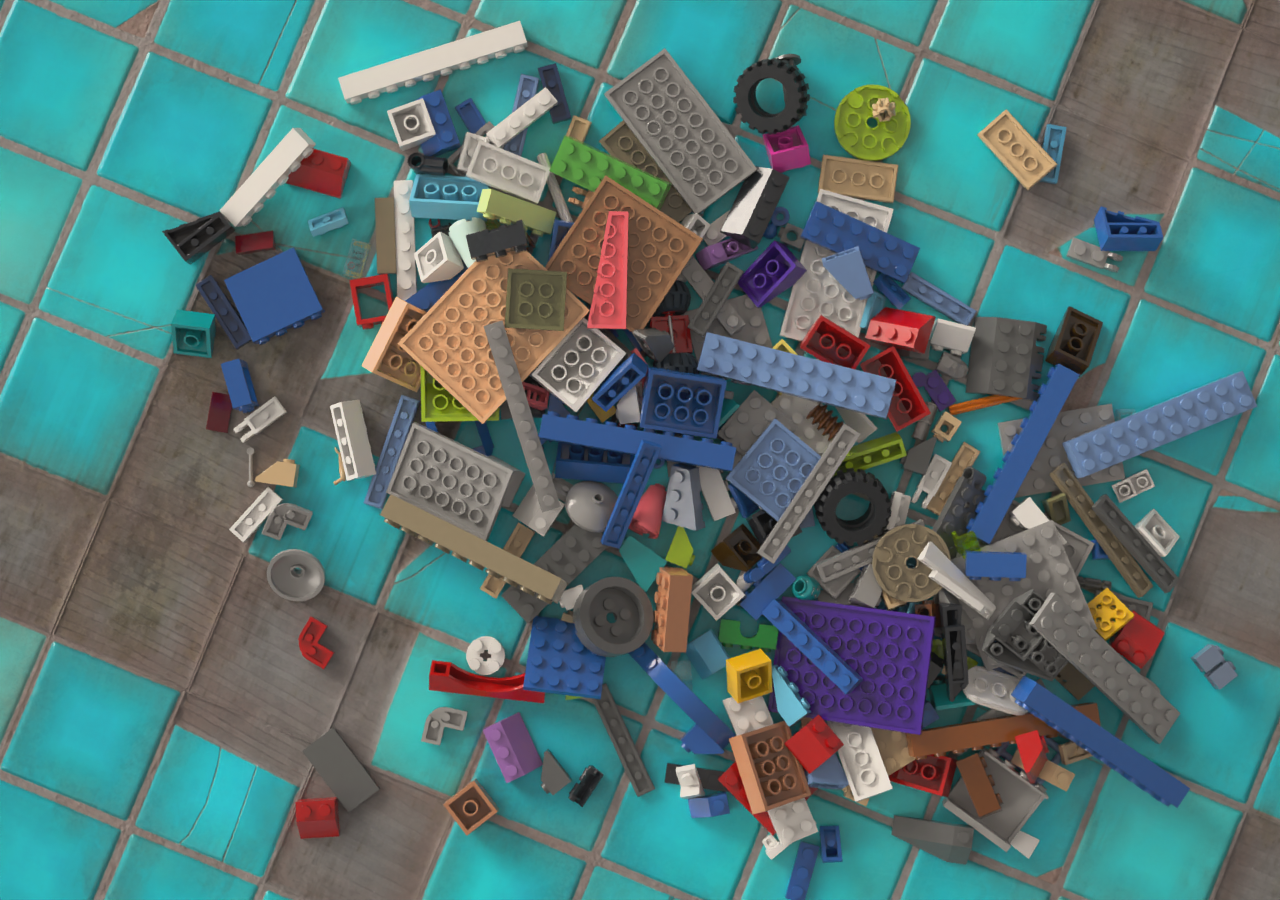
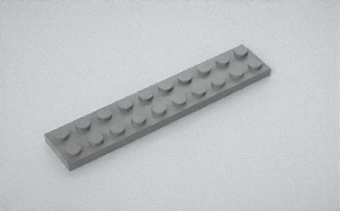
(1104, 668)

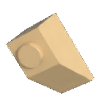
(281, 473)

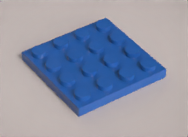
(561, 662)

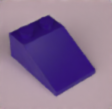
(771, 274)

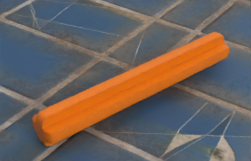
(979, 404)

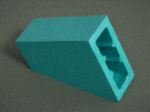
(641, 561)

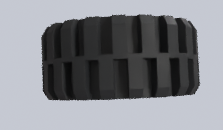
(748, 104)
(865, 526)

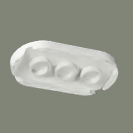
(993, 690)

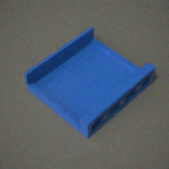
(274, 296)

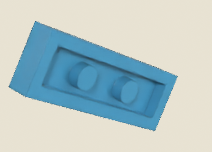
(1053, 145)

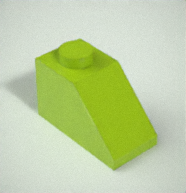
(680, 549)

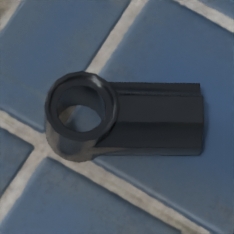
(428, 164)

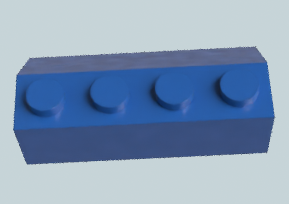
(591, 464)

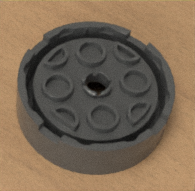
(631, 612)

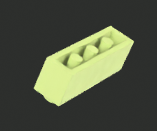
(511, 209)

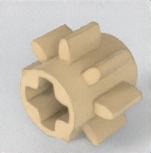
(883, 109)

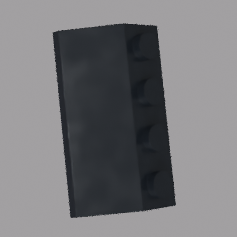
(754, 206)

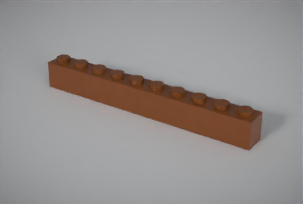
(984, 732)

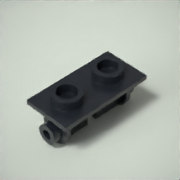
(583, 790)

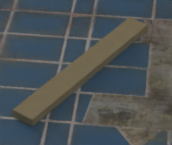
(1107, 540)

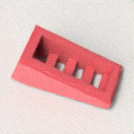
(542, 402)

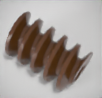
(825, 421)

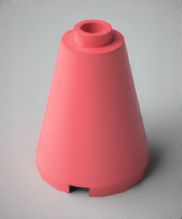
(649, 512)

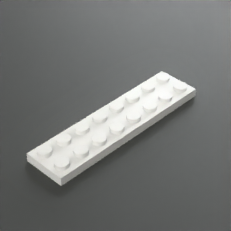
(790, 820)

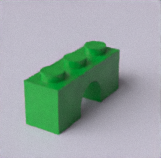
(730, 634)

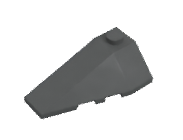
(942, 839)

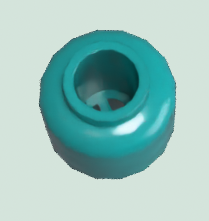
(806, 588)

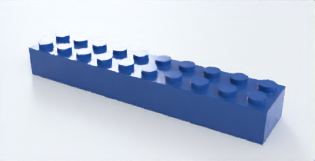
(628, 439)
(1099, 742)

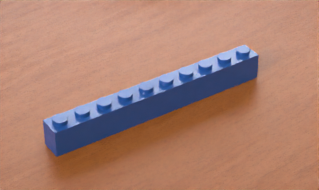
(1023, 453)

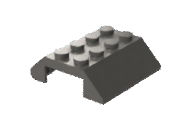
(1005, 357)

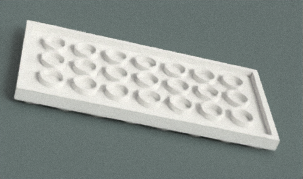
(817, 290)

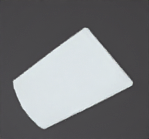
(1025, 843)

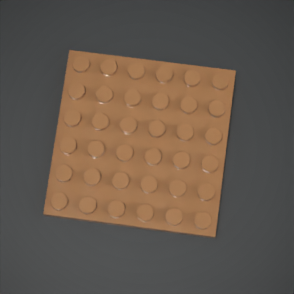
(656, 251)

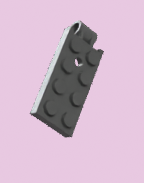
(954, 514)

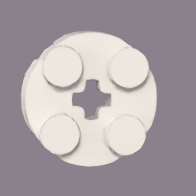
(492, 664)

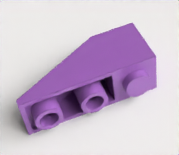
(721, 253)

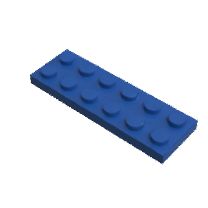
(878, 249)

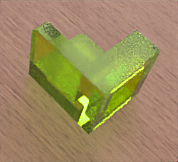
(965, 543)

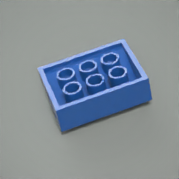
(682, 402)

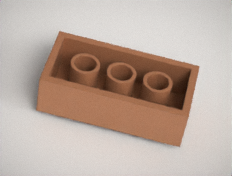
(672, 609)

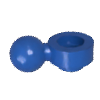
(771, 230)

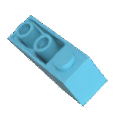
(788, 701)

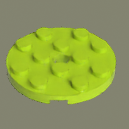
(858, 137)

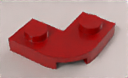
(309, 643)

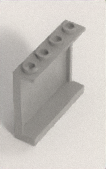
(1016, 792)

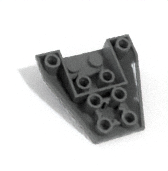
(1018, 644)

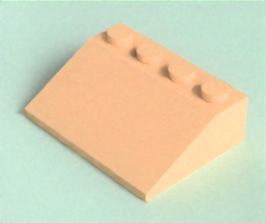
(387, 356)

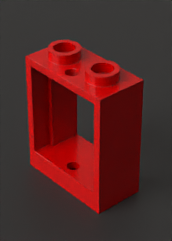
(366, 282)

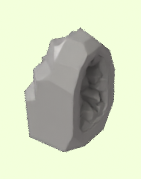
(951, 366)

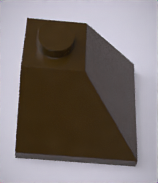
(738, 550)

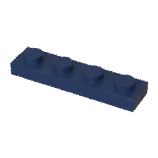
(224, 311)

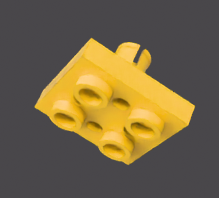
(1106, 613)

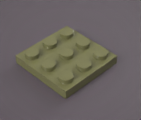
(535, 299)

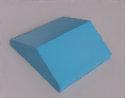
(707, 654)

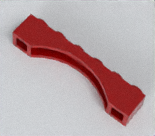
(452, 679)

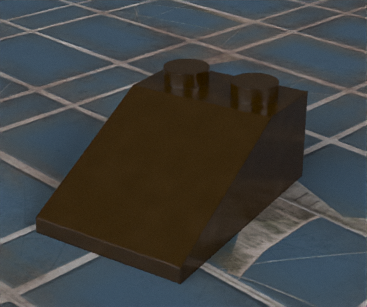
(1074, 341)

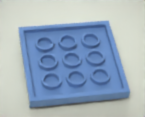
(774, 469)

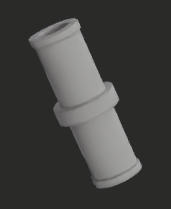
(923, 423)

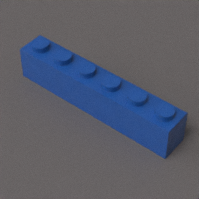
(812, 646)

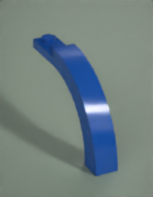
(682, 695)

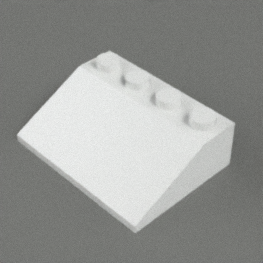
(578, 365)

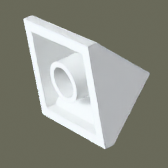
(1157, 533)

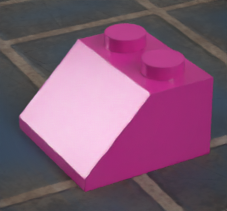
(787, 149)

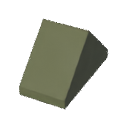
(1057, 508)

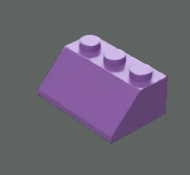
(512, 747)

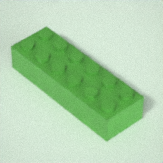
(589, 165)

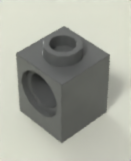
(798, 243)

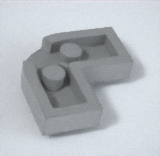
(283, 515)
(442, 718)

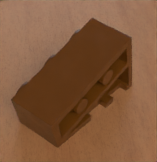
(980, 785)

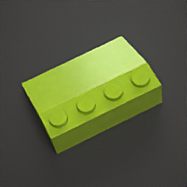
(440, 405)

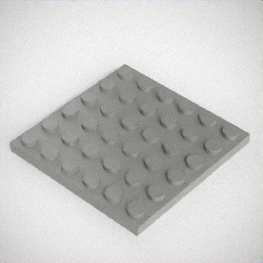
(1046, 573)

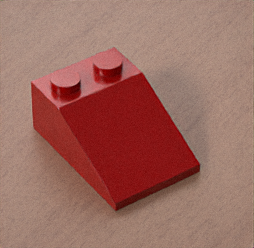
(928, 774)

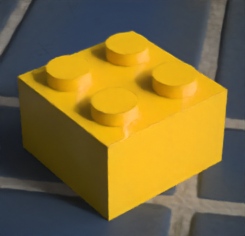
(749, 675)

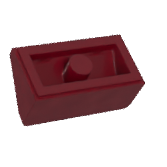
(255, 242)
(219, 412)

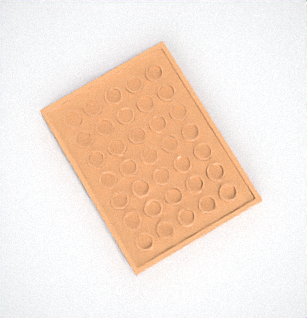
(453, 339)

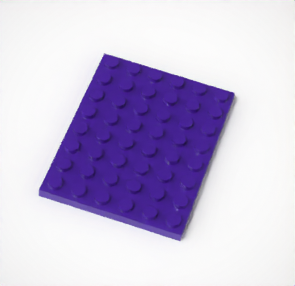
(880, 645)

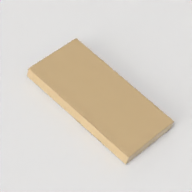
(1017, 150)
(858, 178)

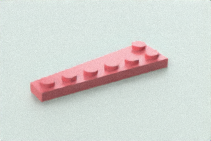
(610, 291)

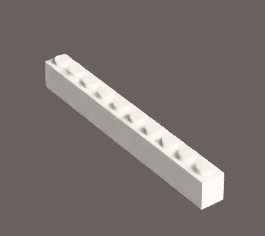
(433, 62)

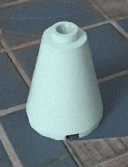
(458, 236)

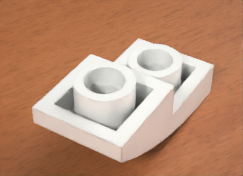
(1133, 485)

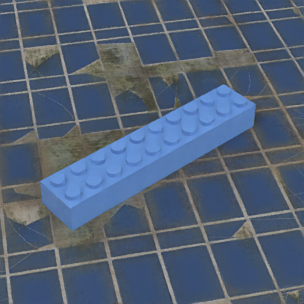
(796, 375)
(1159, 424)

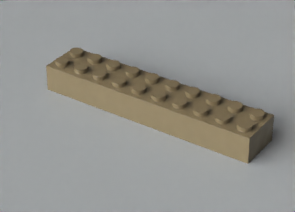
(470, 547)

